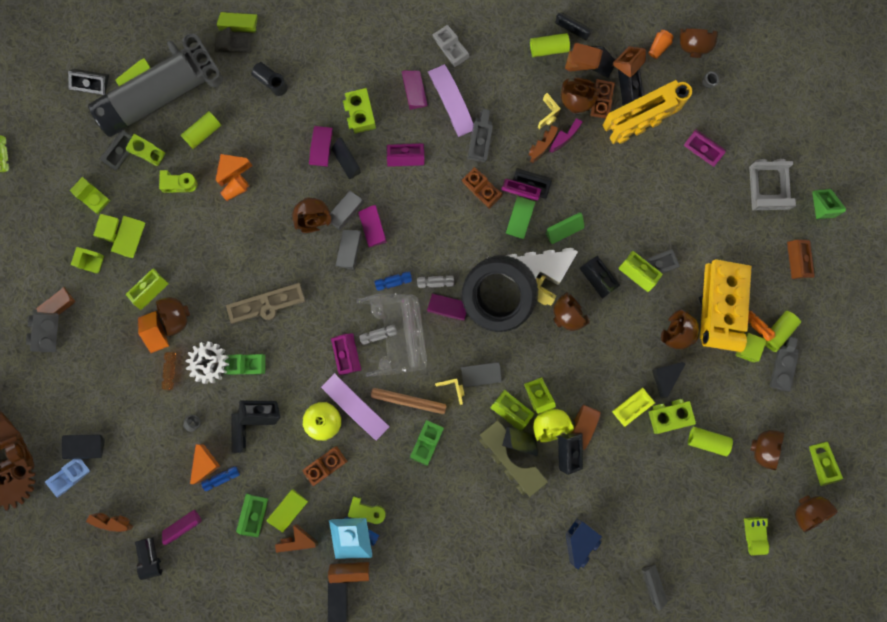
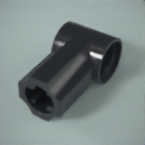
(269, 78)
(148, 562)

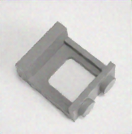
(771, 202)

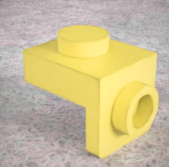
(544, 296)

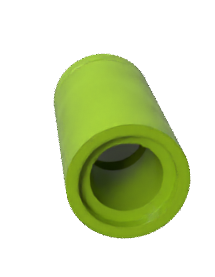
(549, 45)
(201, 130)
(783, 329)
(710, 441)

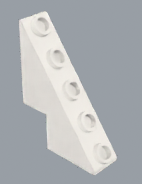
(549, 263)

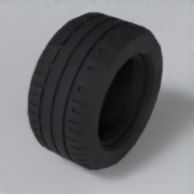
(478, 309)

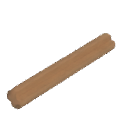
(408, 401)

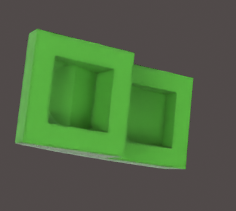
(520, 217)
(245, 364)
(426, 443)

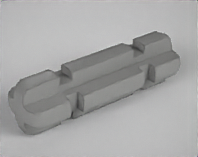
(435, 281)
(378, 334)

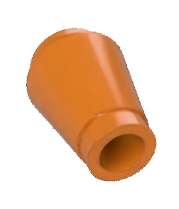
(661, 43)
(235, 187)

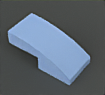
(67, 477)

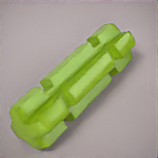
(4, 167)

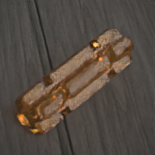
(168, 371)

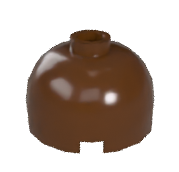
(697, 41)
(579, 95)
(310, 214)
(569, 313)
(172, 314)
(681, 332)
(768, 448)
(813, 512)

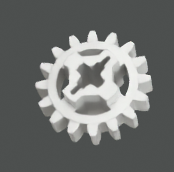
(210, 369)

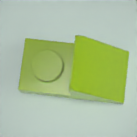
(89, 195)
(539, 395)

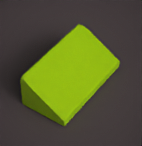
(237, 22)
(128, 237)
(640, 271)
(146, 289)
(512, 410)
(287, 510)

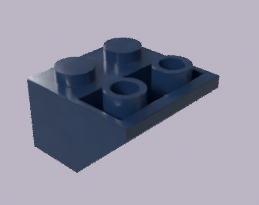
(580, 543)

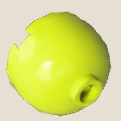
(330, 417)
(551, 424)

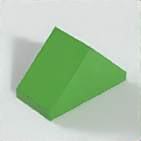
(827, 204)

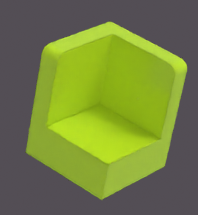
(106, 228)
(87, 260)
(753, 348)

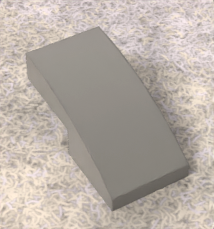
(450, 45)

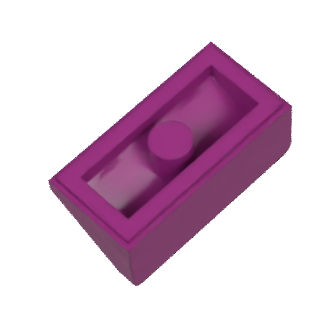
(414, 89)
(704, 147)
(405, 155)
(521, 189)
(372, 226)
(447, 307)
(346, 354)
(180, 527)

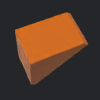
(229, 167)
(152, 332)
(203, 464)

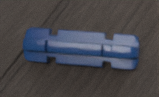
(393, 281)
(220, 478)

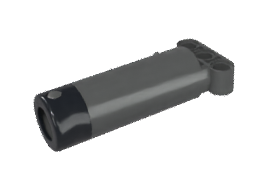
(155, 87)

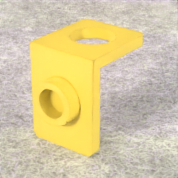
(551, 118)
(459, 388)

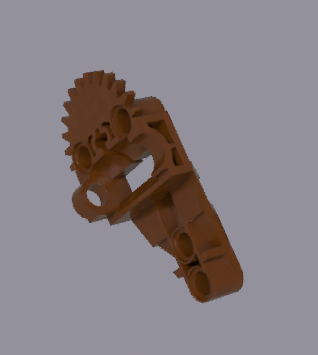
(15, 482)

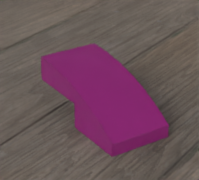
(563, 138)
(320, 146)

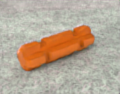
(760, 326)

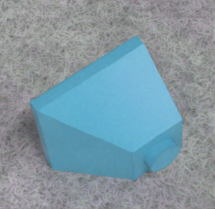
(350, 538)

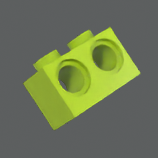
(361, 111)
(672, 420)

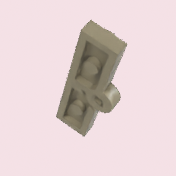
(266, 304)

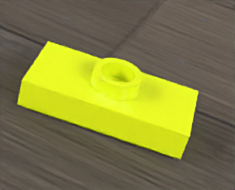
(633, 407)

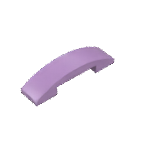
(452, 100)
(355, 407)

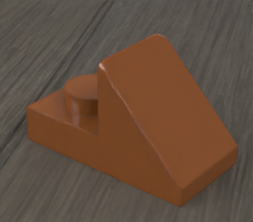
(583, 58)
(302, 541)

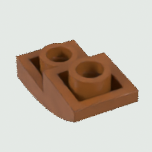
(604, 101)
(538, 151)
(481, 187)
(586, 423)
(324, 466)
(114, 524)

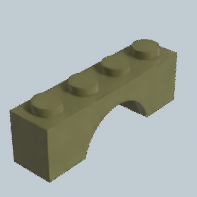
(528, 479)

